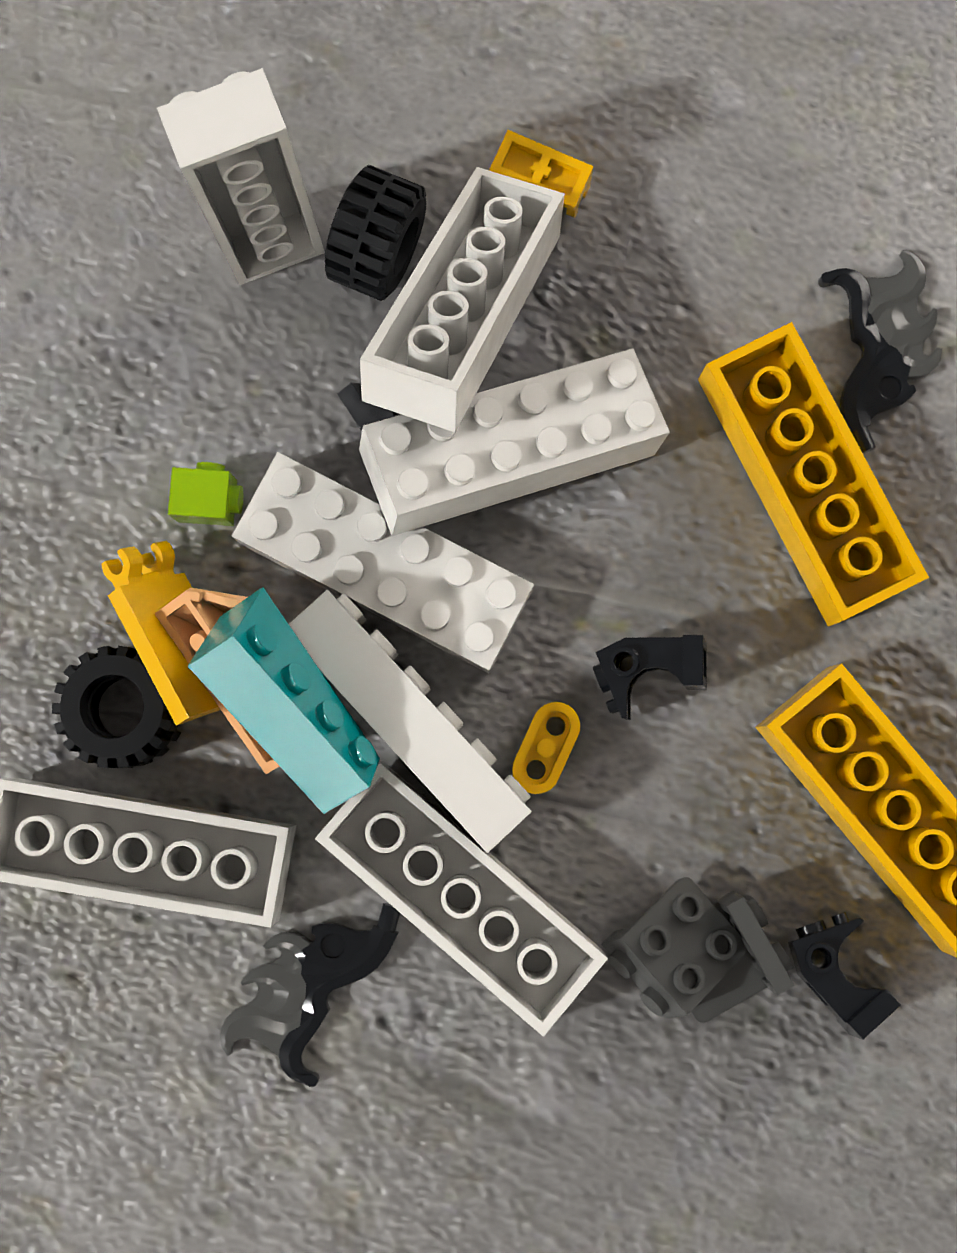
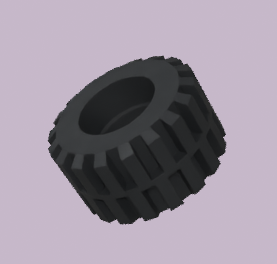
(375, 232)
(81, 711)

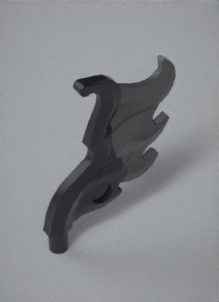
(890, 339)
(297, 987)

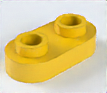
(546, 748)

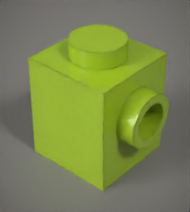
(204, 495)

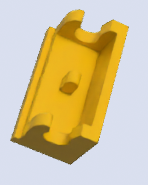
(544, 167)

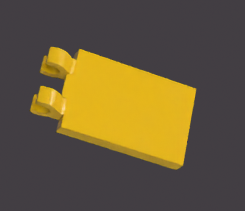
(139, 592)

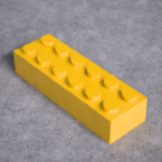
(811, 475)
(874, 793)

